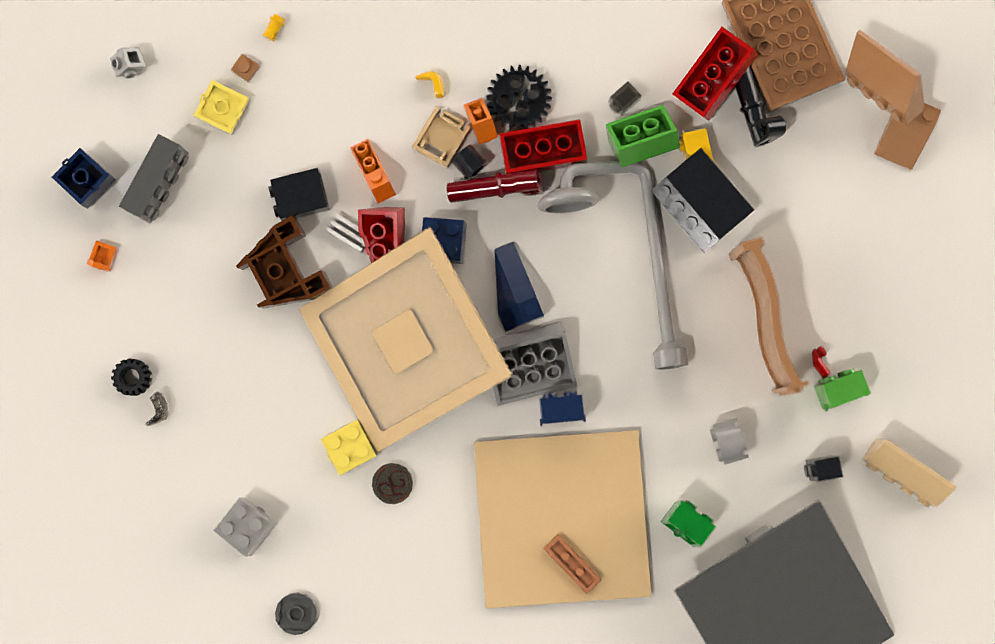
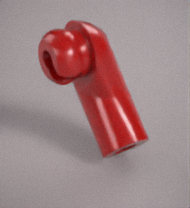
(818, 364)

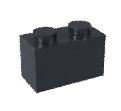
(823, 468)

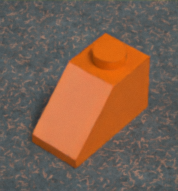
(481, 121)

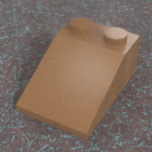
(905, 143)

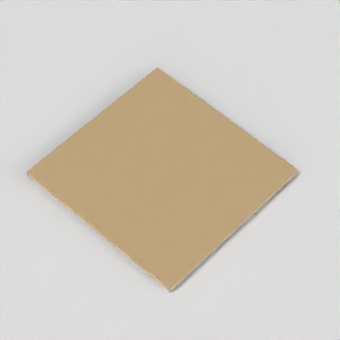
(565, 486)

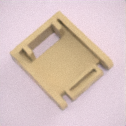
(443, 134)

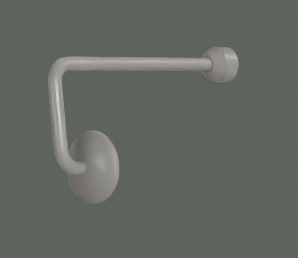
(571, 199)

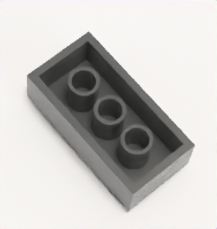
(154, 179)

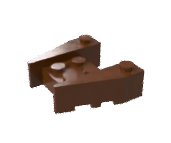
(278, 271)

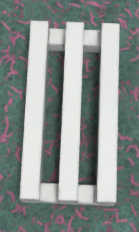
(334, 223)

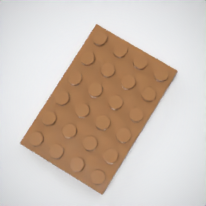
(791, 48)

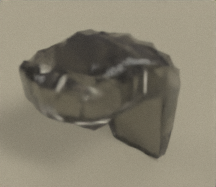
(161, 409)

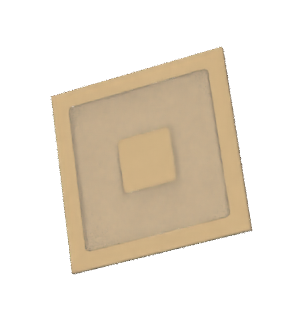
(405, 340)

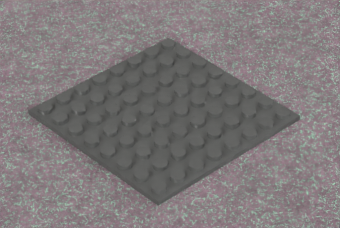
(786, 590)

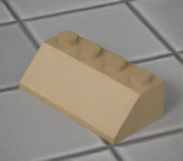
(908, 473)

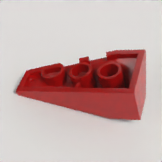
(381, 230)

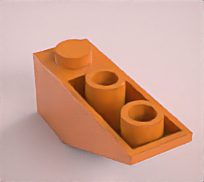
(373, 171)

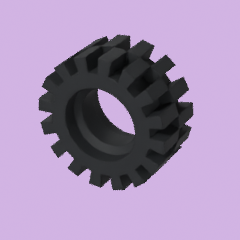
(122, 368)

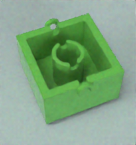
(841, 390)

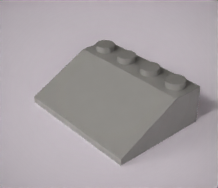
(537, 361)

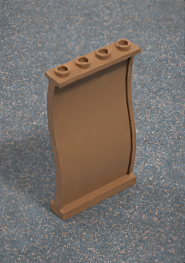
(768, 316)

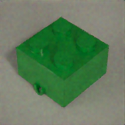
(692, 526)

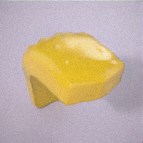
(437, 82)

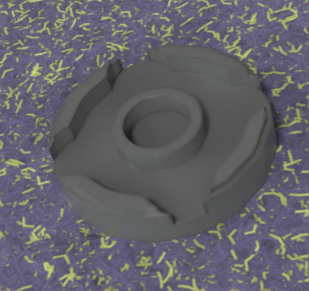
(296, 613)

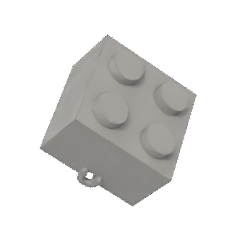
(245, 526)

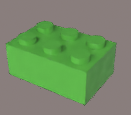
(642, 136)

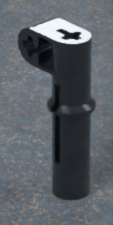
(761, 129)

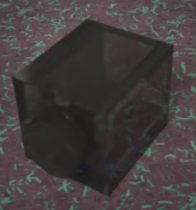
(624, 99)

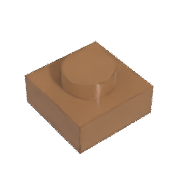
(245, 68)

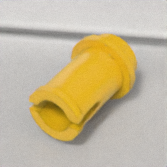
(273, 27)

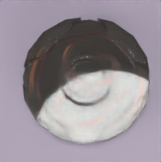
(392, 483)

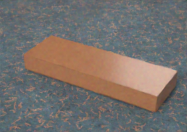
(572, 564)

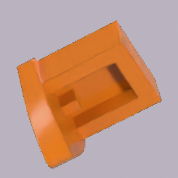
(102, 256)

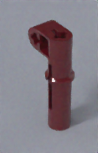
(525, 182)

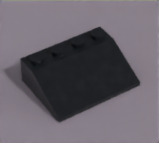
(702, 200)

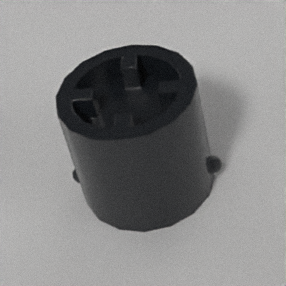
(469, 162)

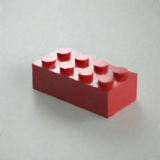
(715, 73)
(543, 147)

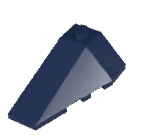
(515, 293)

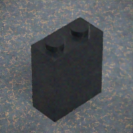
(299, 194)

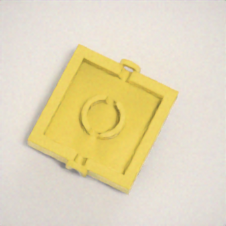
(221, 107)
(348, 447)

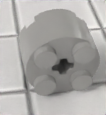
(729, 440)

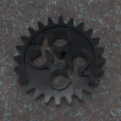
(534, 106)

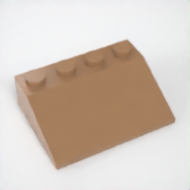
(885, 79)

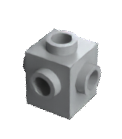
(127, 62)

